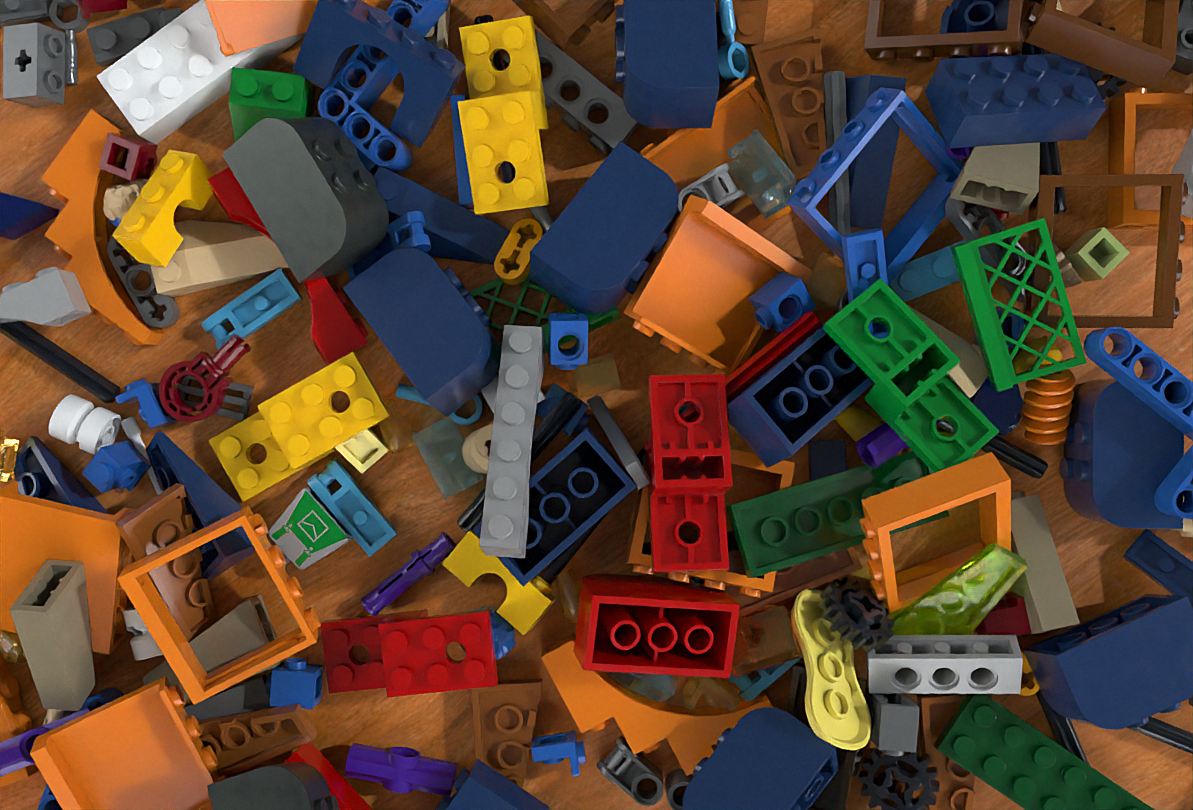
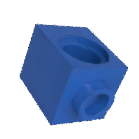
(793, 298)
(567, 324)

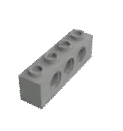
(946, 665)

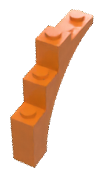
(83, 231)
(644, 723)

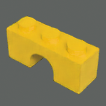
(148, 225)
(523, 603)

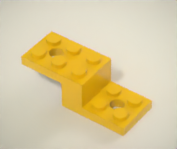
(504, 115)
(299, 426)

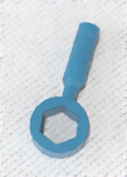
(733, 48)
(411, 393)

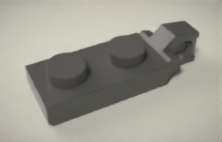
(120, 36)

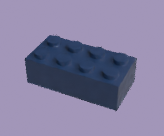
(1013, 100)

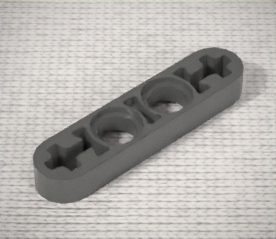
(990, 253)

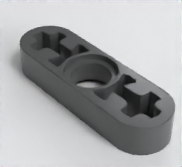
(146, 308)

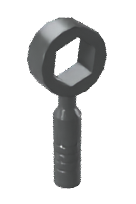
(70, 29)

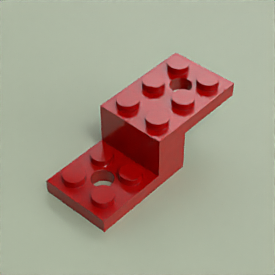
(688, 473)
(410, 652)

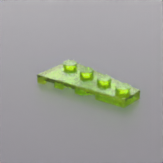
(964, 596)

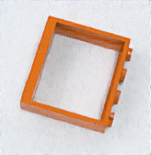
(1122, 153)
(925, 497)
(717, 580)
(170, 637)

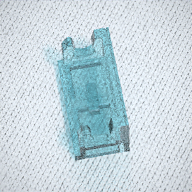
(762, 174)
(442, 452)

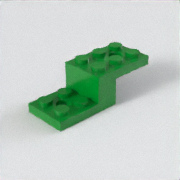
(910, 378)

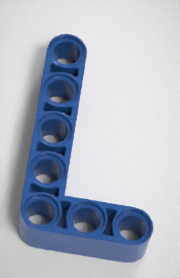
(379, 75)
(1150, 389)

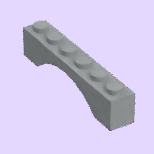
(47, 300)
(508, 474)

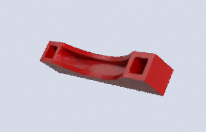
(332, 327)

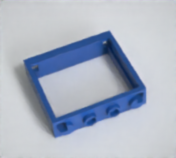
(926, 210)

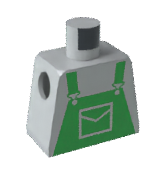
(308, 531)

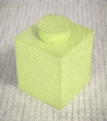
(1096, 254)

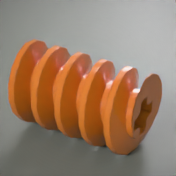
(1048, 407)

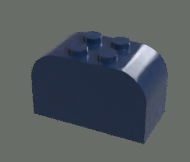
(668, 61)
(607, 234)
(428, 326)
(796, 398)
(1118, 457)
(567, 500)
(1119, 663)
(763, 765)

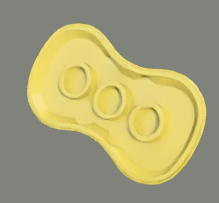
(832, 692)

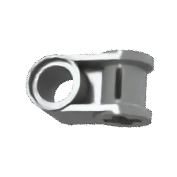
(713, 186)

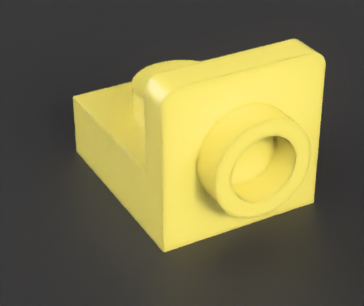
(363, 450)

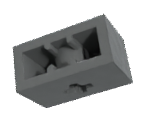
(33, 65)
(893, 722)

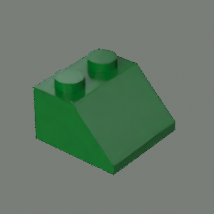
(266, 95)

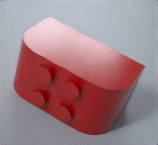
(654, 626)

